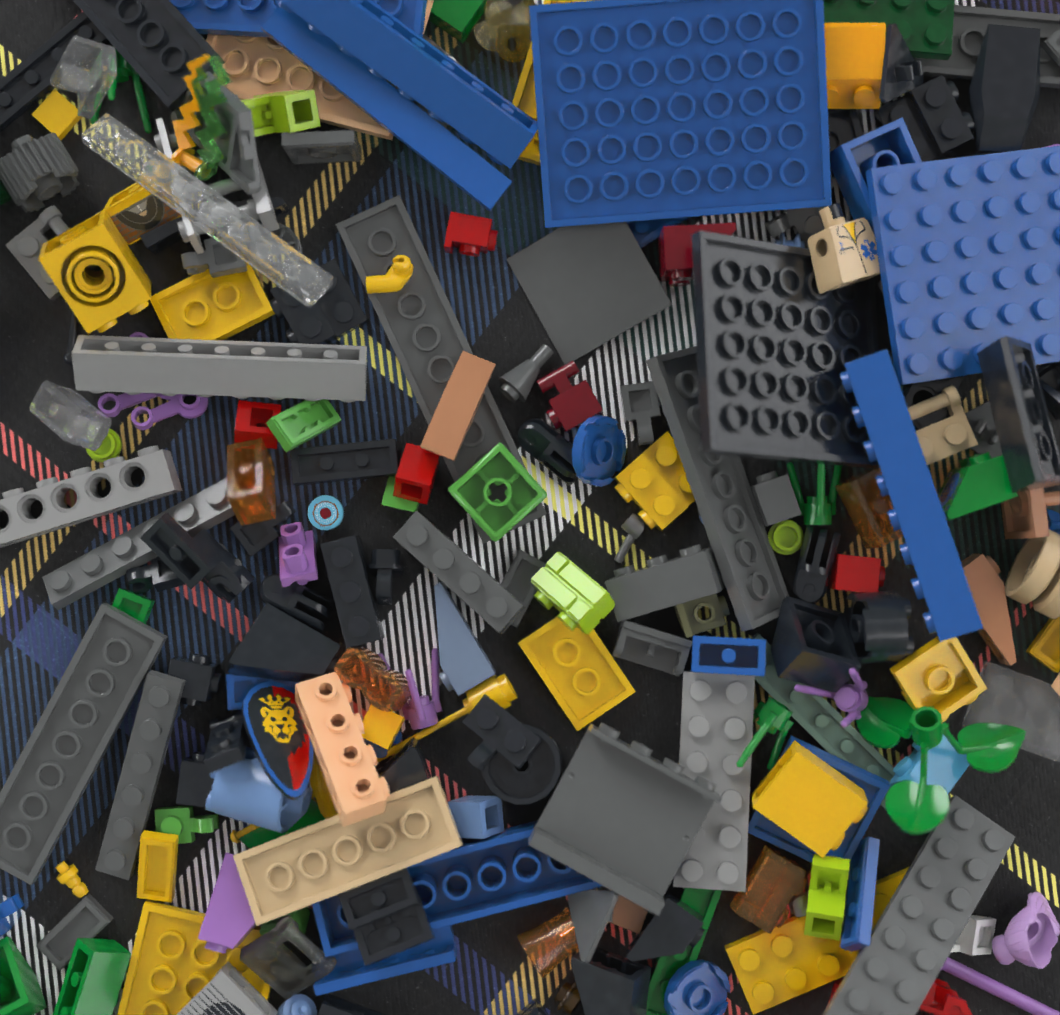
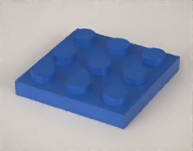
(874, 788)

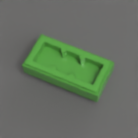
(303, 422)

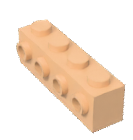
(341, 748)

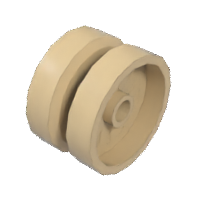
(1037, 575)

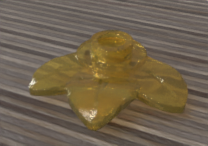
(503, 23)

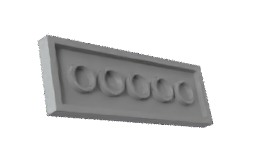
(712, 739)

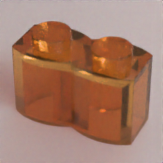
(367, 671)

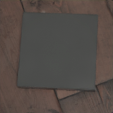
(322, 147)

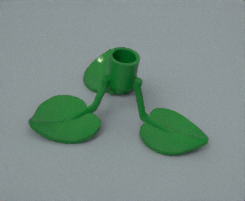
(922, 806)

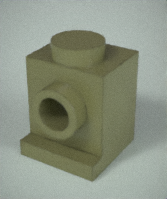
(688, 614)

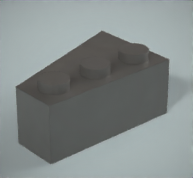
(665, 582)

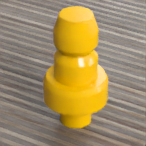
(69, 876)

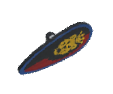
(279, 736)

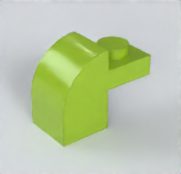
(283, 112)
(826, 897)

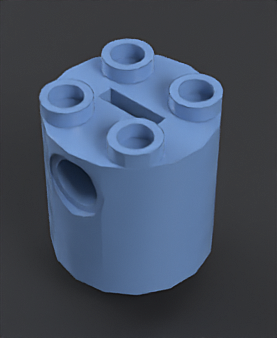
(249, 796)

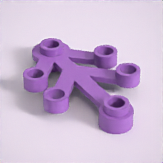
(174, 406)

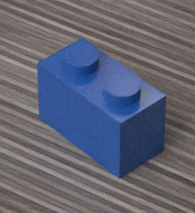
(728, 655)

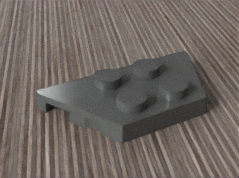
(237, 143)

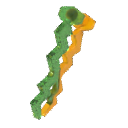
(205, 104)

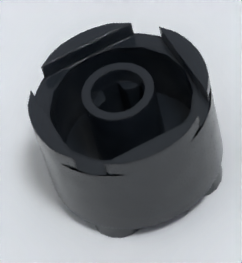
(879, 626)

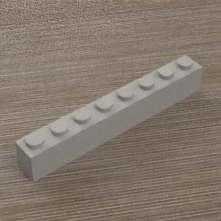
(220, 368)

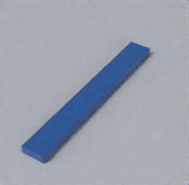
(389, 108)

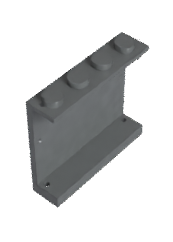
(623, 817)

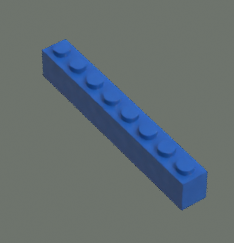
(421, 74)
(912, 495)

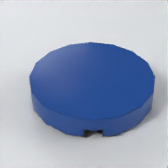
(598, 450)
(697, 990)

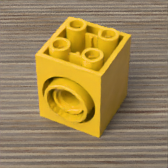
(96, 295)

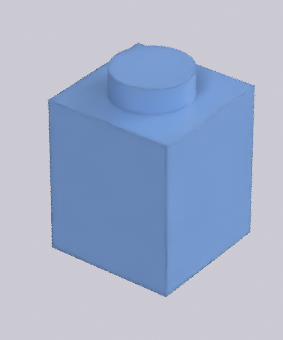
(477, 816)

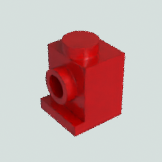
(470, 234)
(252, 421)

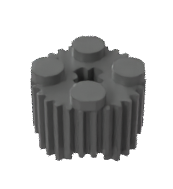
(38, 171)

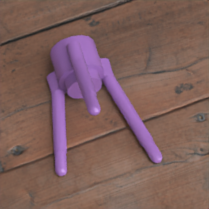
(848, 698)
(420, 710)

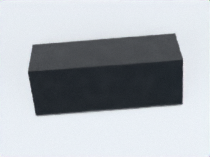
(1020, 414)

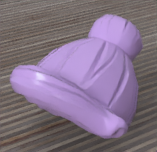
(1029, 935)

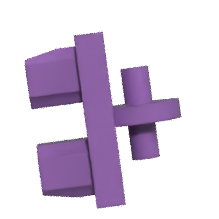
(297, 555)

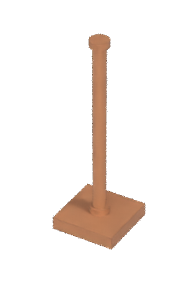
(1027, 513)

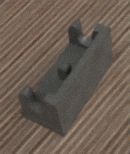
(652, 647)

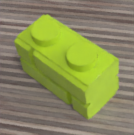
(572, 593)

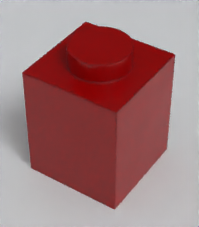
(416, 474)
(857, 574)

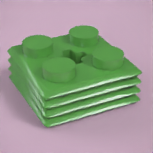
(497, 468)

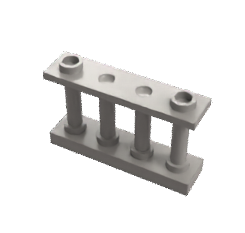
(258, 208)

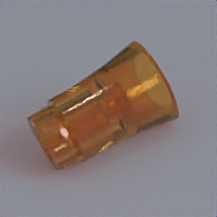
(550, 942)

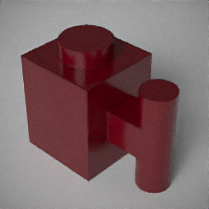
(573, 403)

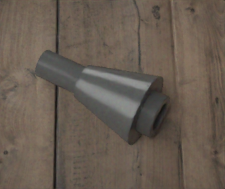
(520, 380)

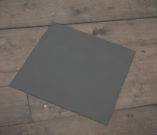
(588, 285)

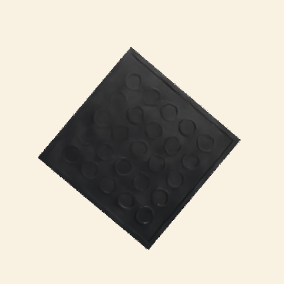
(777, 353)

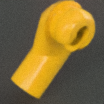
(394, 279)

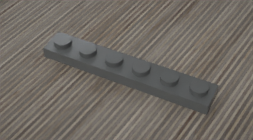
(129, 550)
(140, 774)

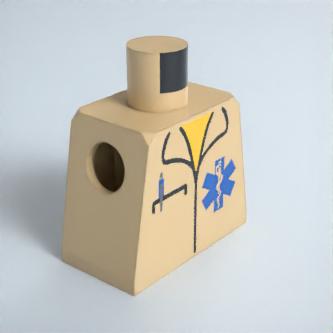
(842, 251)

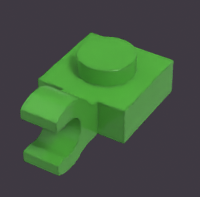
(182, 822)

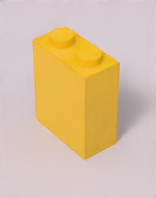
(810, 799)

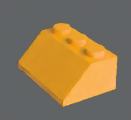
(854, 64)

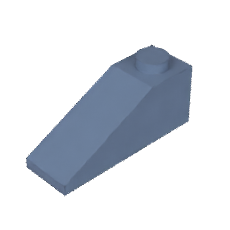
(459, 651)

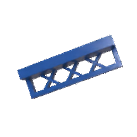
(351, 970)

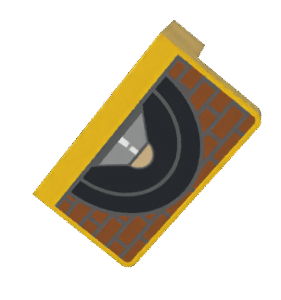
(137, 212)

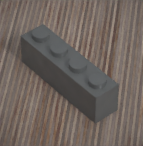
(459, 572)

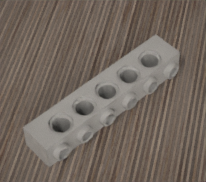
(159, 481)

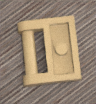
(947, 435)

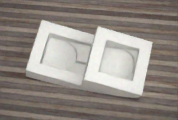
(976, 936)

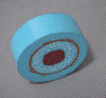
(325, 512)

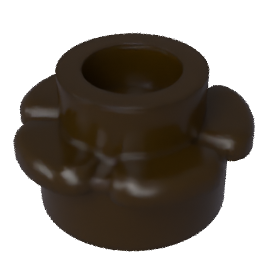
(568, 998)

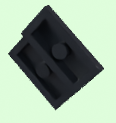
(386, 916)

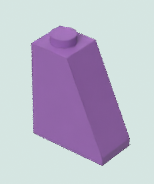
(228, 912)

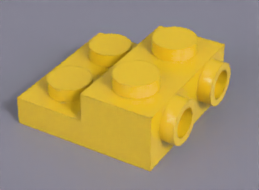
(657, 483)
(939, 677)

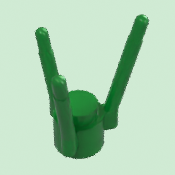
(125, 70)
(818, 508)
(773, 717)

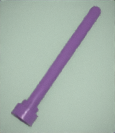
(997, 988)

